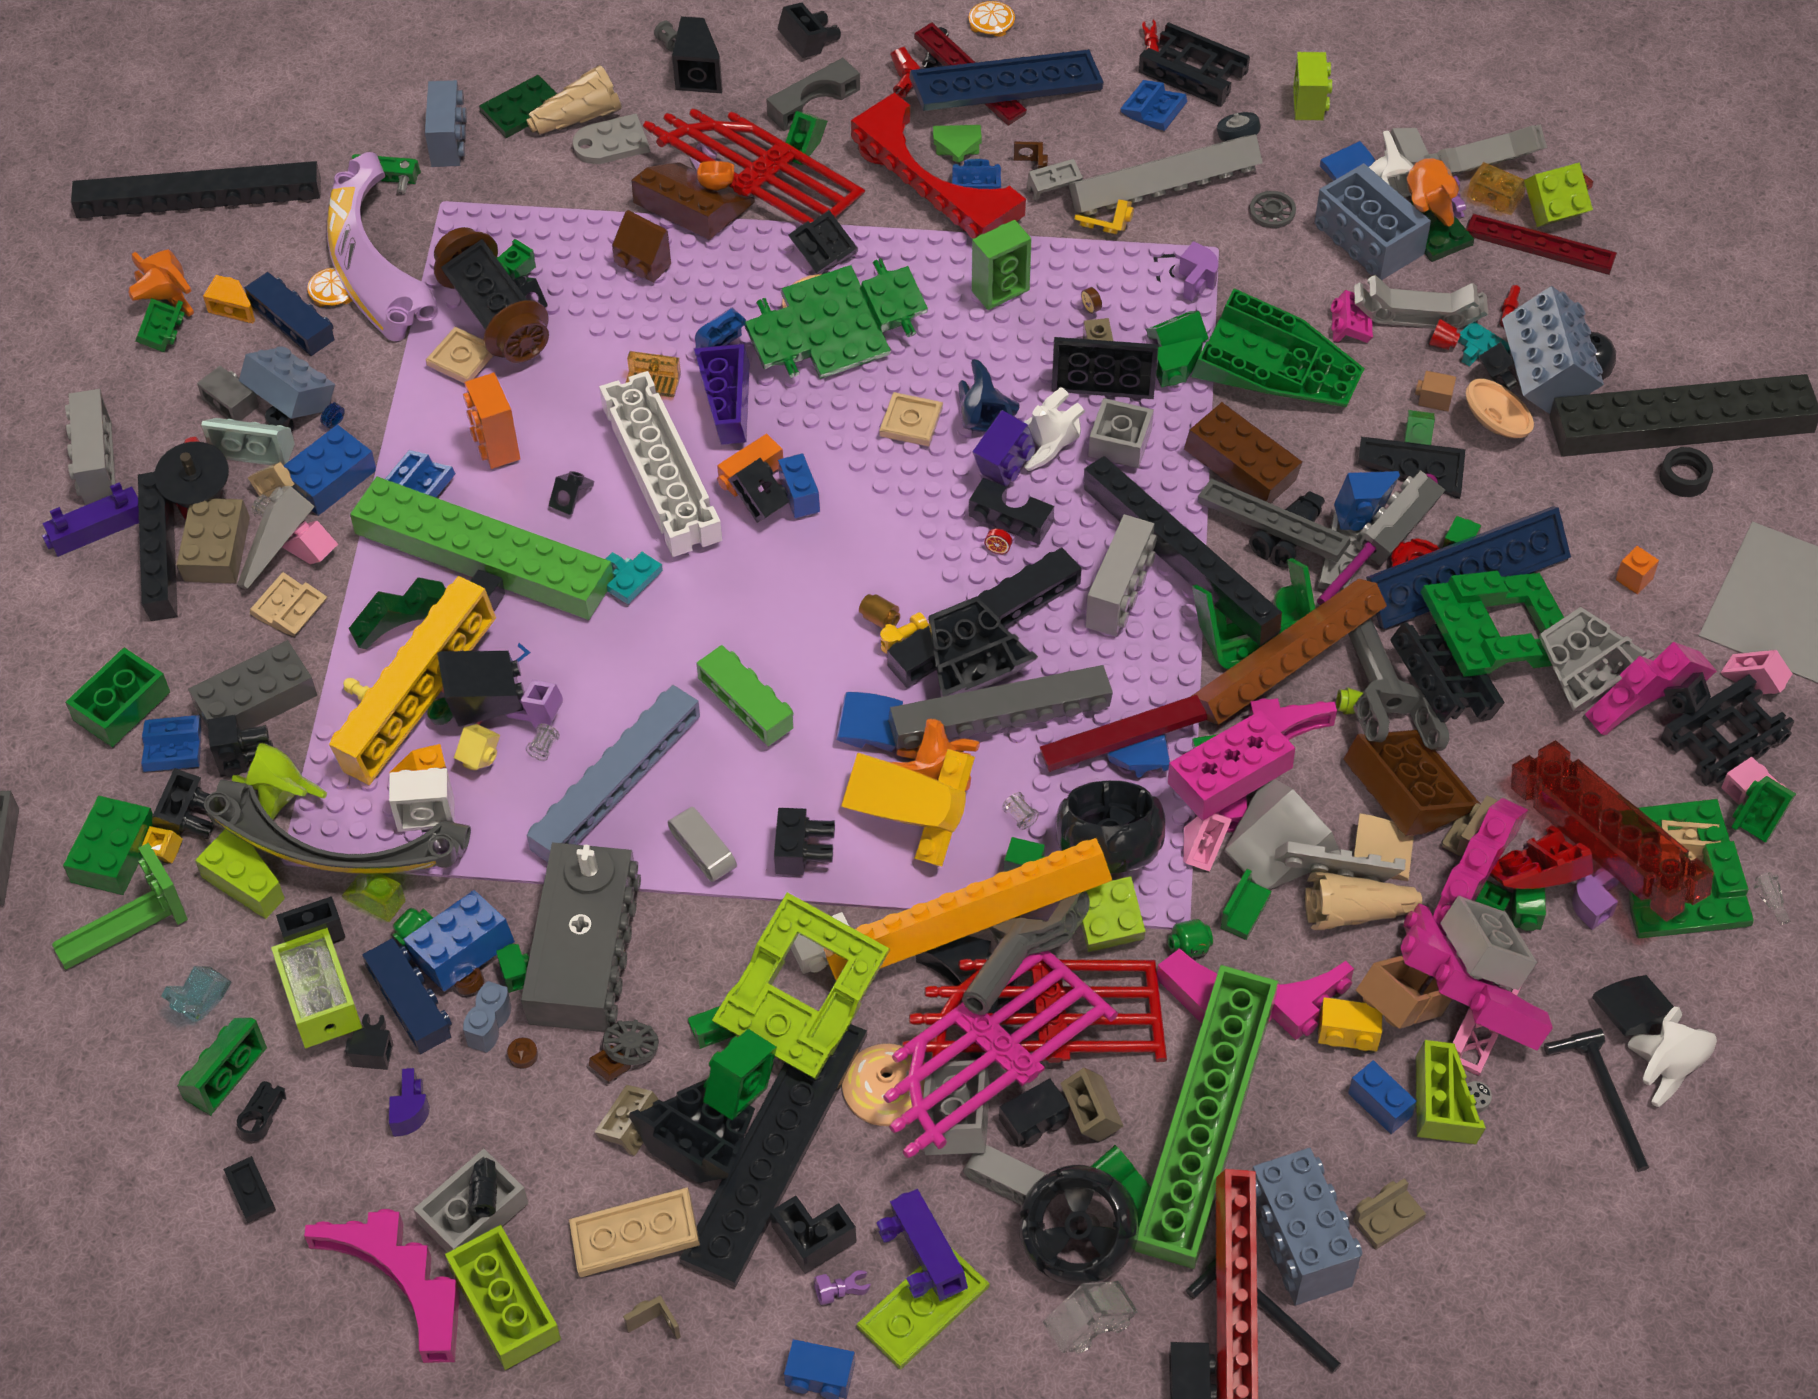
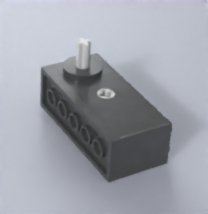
(581, 937)

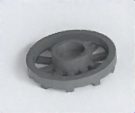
(1272, 209)
(630, 1042)

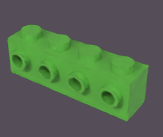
(745, 695)

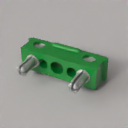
(399, 170)

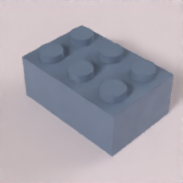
(445, 123)
(286, 382)

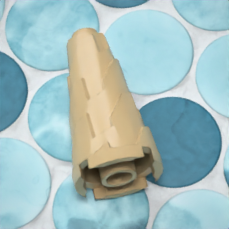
(578, 102)
(1355, 900)

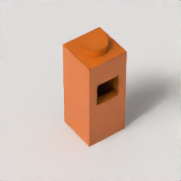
(762, 447)

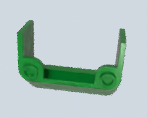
(1228, 641)

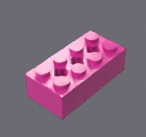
(1231, 765)

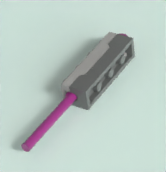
(1390, 526)

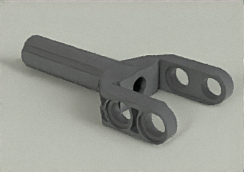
(1390, 694)
(1016, 940)

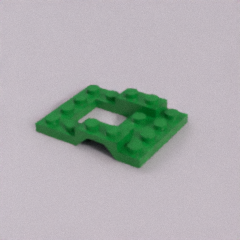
(1469, 630)
(1728, 901)

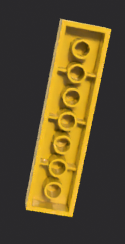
(410, 681)

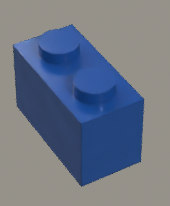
(799, 485)
(1382, 1097)
(819, 1369)

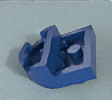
(977, 174)
(720, 330)

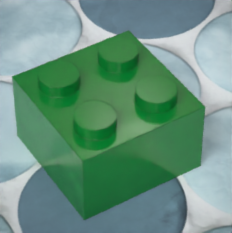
(739, 1073)

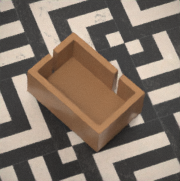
(1395, 991)

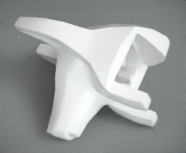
(1393, 167)
(1053, 428)
(1672, 1054)

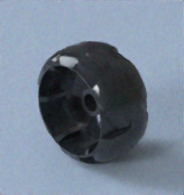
(1121, 818)
(1078, 1184)

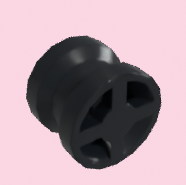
(276, 417)

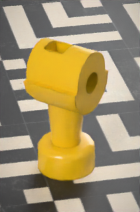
(892, 634)

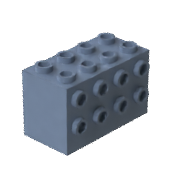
(1552, 348)
(1305, 1227)

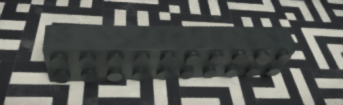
(1684, 415)

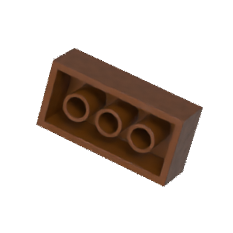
(1242, 454)

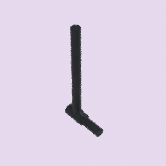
(1591, 1043)
(1276, 1313)

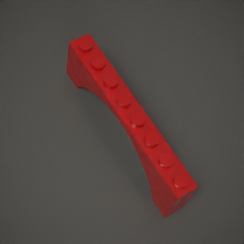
(973, 209)

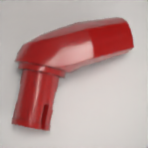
(903, 64)

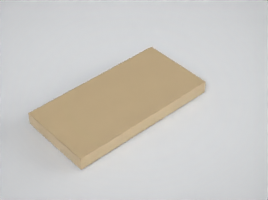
(634, 1232)

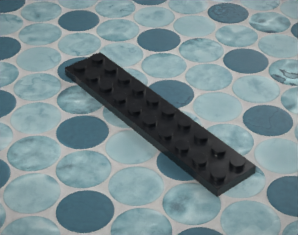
(767, 1164)

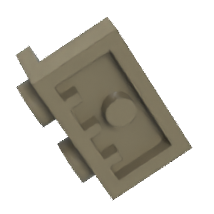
(1467, 827)
(617, 1125)
(1388, 1214)

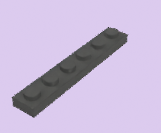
(1274, 520)

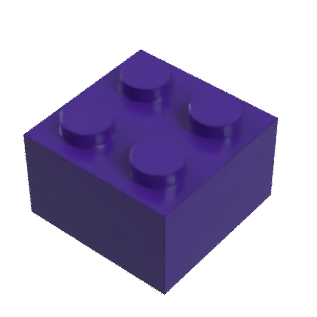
(1004, 449)

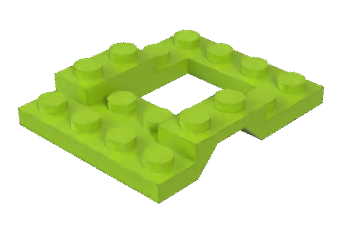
(800, 1032)

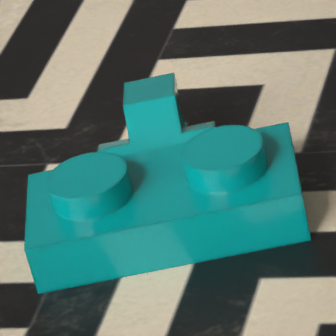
(1477, 341)
(632, 575)

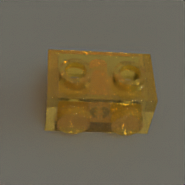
(1496, 188)

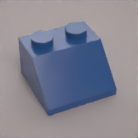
(1363, 497)

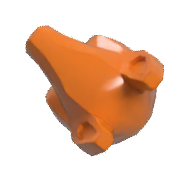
(1433, 189)
(161, 280)
(933, 749)

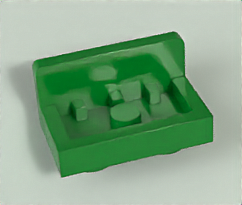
(158, 325)
(1764, 808)

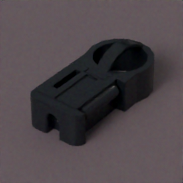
(262, 1108)

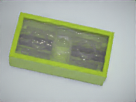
(316, 988)

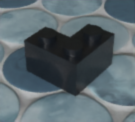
(812, 1239)

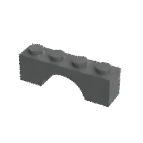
(834, 80)

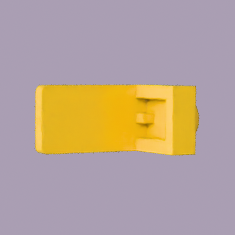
(1123, 214)

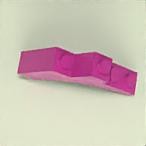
(1645, 682)

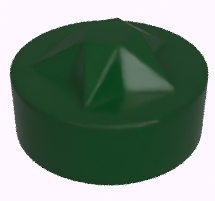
(439, 712)

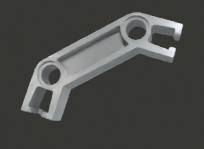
(1492, 150)
(1420, 307)

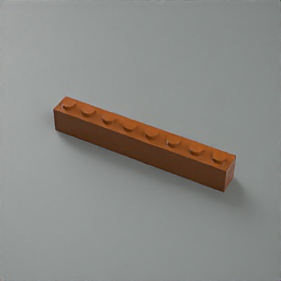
(1290, 650)

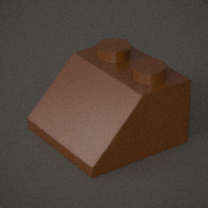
(642, 247)

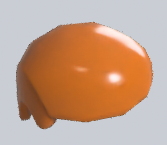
(715, 174)

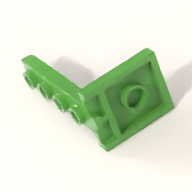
(127, 919)

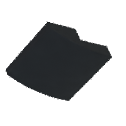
(823, 242)
(1633, 1004)

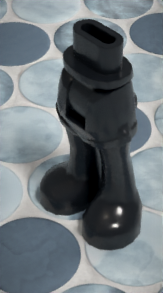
(1266, 544)

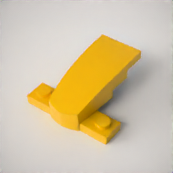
(913, 798)

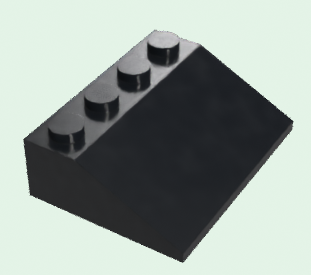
(1104, 367)

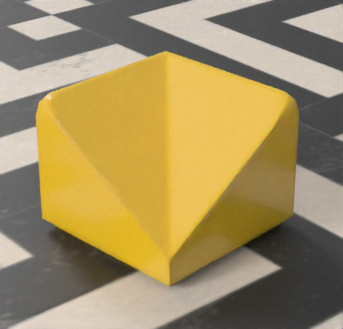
(164, 843)

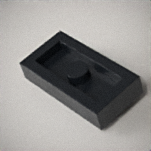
(249, 1189)

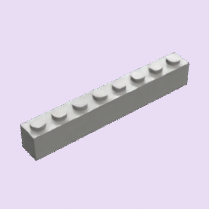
(1165, 173)

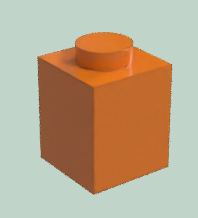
(1637, 570)

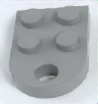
(611, 140)

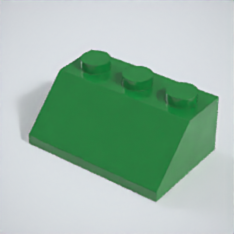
(222, 1065)

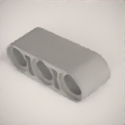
(702, 844)
(1002, 1174)

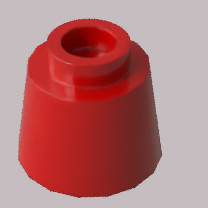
(1444, 335)

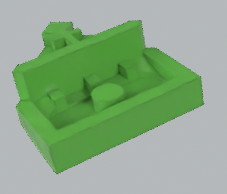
(957, 140)

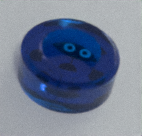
(332, 415)

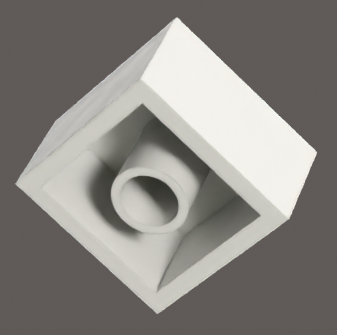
(421, 798)

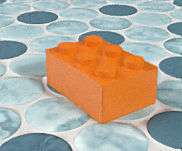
(491, 420)

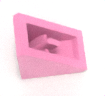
(1204, 840)

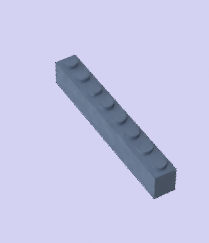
(615, 772)

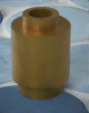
(879, 610)

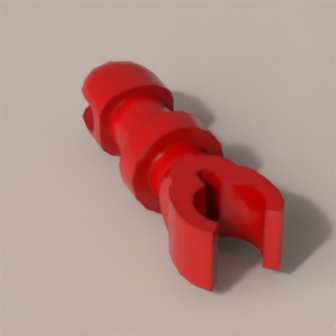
(1151, 38)

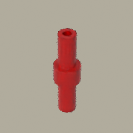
(1511, 302)

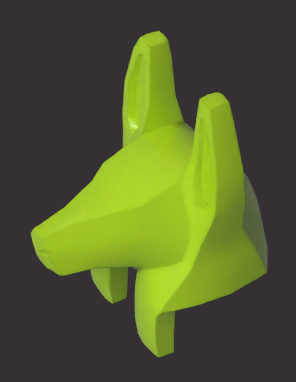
(276, 779)

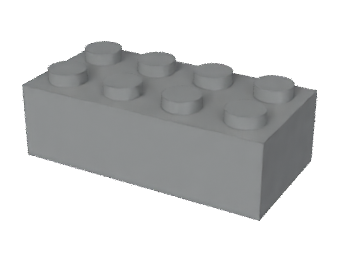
(90, 445)
(1121, 575)

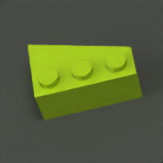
(240, 873)
(1443, 1099)

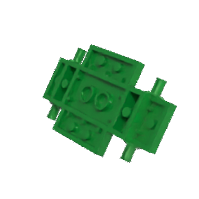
(836, 320)

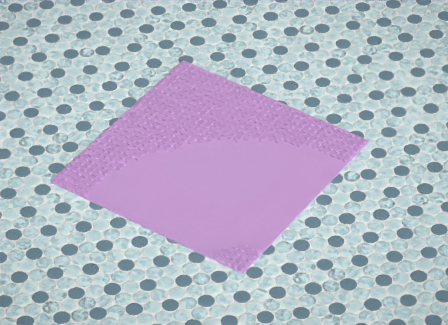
(782, 586)

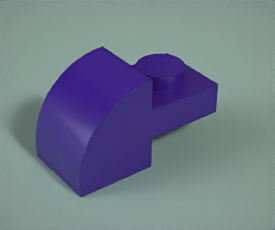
(411, 1109)

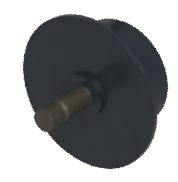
(191, 473)

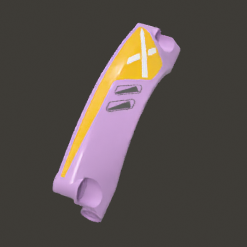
(374, 284)

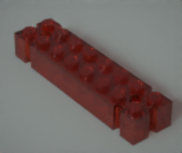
(1613, 829)

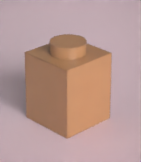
(1436, 390)

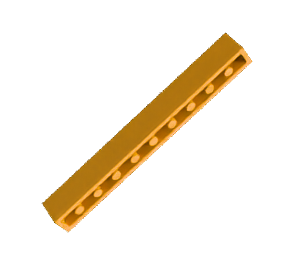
(985, 903)

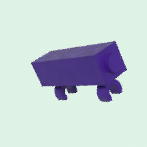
(91, 521)
(928, 1244)

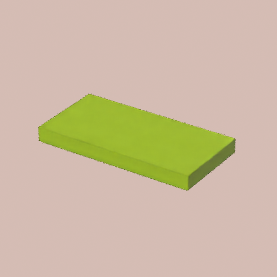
(906, 1324)

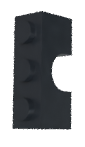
(1028, 521)

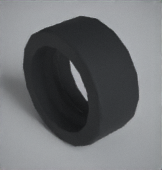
(1680, 486)

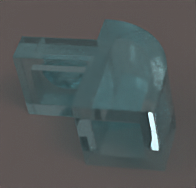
(199, 994)

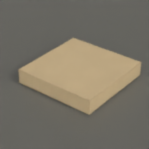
(459, 355)
(911, 419)

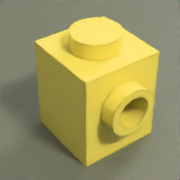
(477, 747)

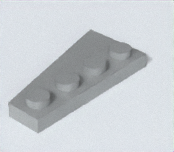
(1330, 568)
(1337, 862)

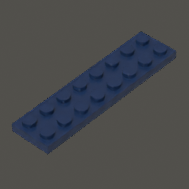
(1006, 80)
(1509, 549)

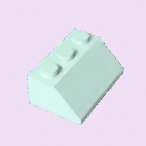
(249, 440)

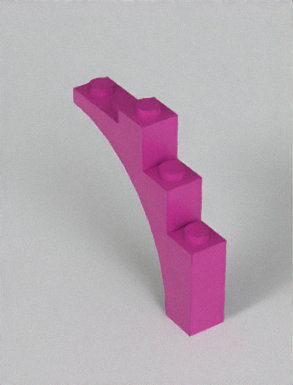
(1291, 722)
(1481, 855)
(1295, 1004)
(1491, 1005)
(409, 1266)

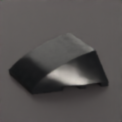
(974, 648)
(692, 1134)

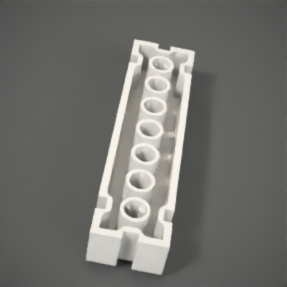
(660, 464)

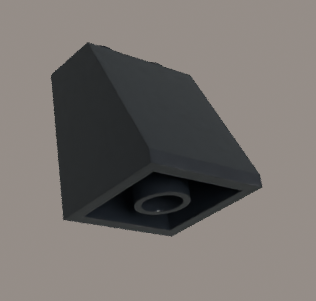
(696, 58)
(480, 684)

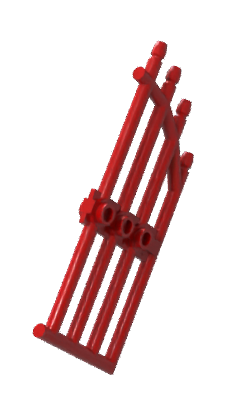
(763, 168)
(1063, 1019)

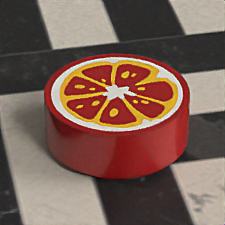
(998, 541)

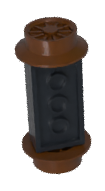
(511, 323)

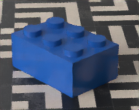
(330, 468)
(458, 940)

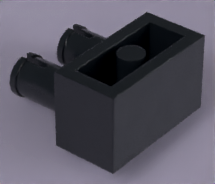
(806, 29)
(234, 746)
(176, 803)
(791, 841)

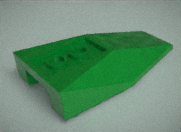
(1275, 355)

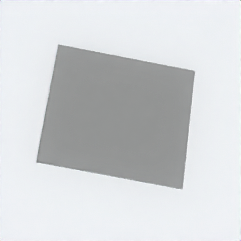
(1770, 601)

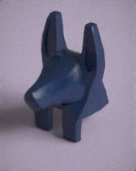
(982, 401)

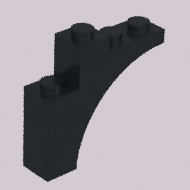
(946, 958)

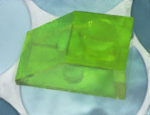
(376, 895)

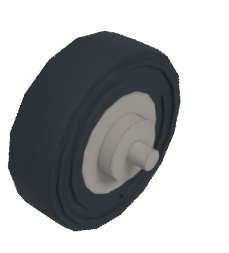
(1238, 125)

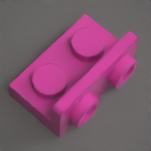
(1349, 319)

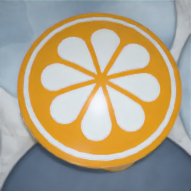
(991, 18)
(327, 289)

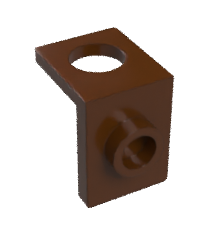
(1037, 154)

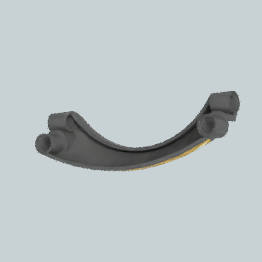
(249, 821)

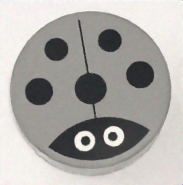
(1481, 1094)

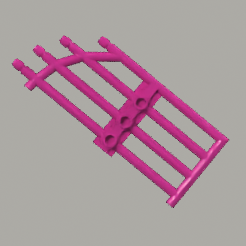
(996, 1043)

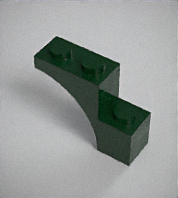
(392, 610)

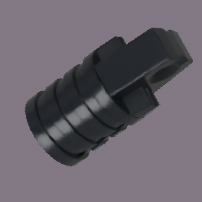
(483, 1189)

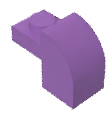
(1200, 268)
(539, 703)
(1592, 900)

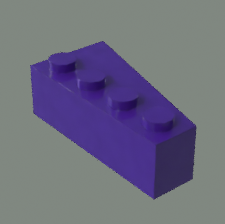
(727, 388)

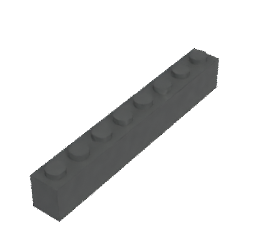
(1003, 706)

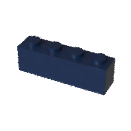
(290, 313)
(407, 996)

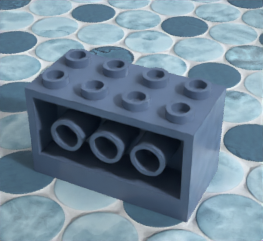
(1372, 222)

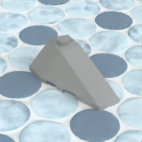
(277, 525)

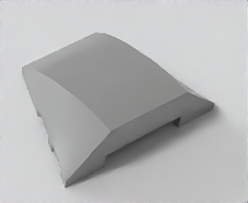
(1588, 656)
(1271, 820)

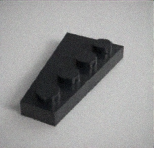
(1411, 458)

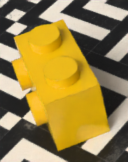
(1349, 1024)

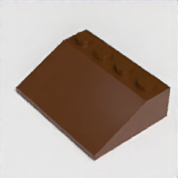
(679, 197)
(1410, 781)

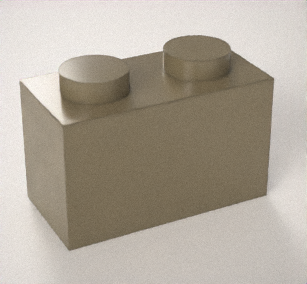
(1091, 1104)

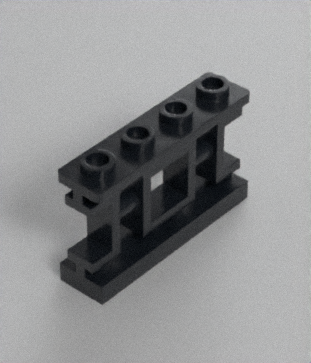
(1188, 77)
(1448, 694)
(1717, 712)

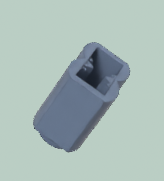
(485, 1019)

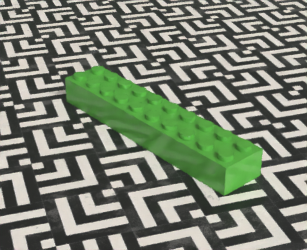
(473, 541)
(1206, 1117)

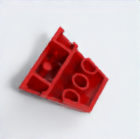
(1544, 863)

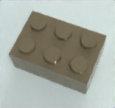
(213, 541)

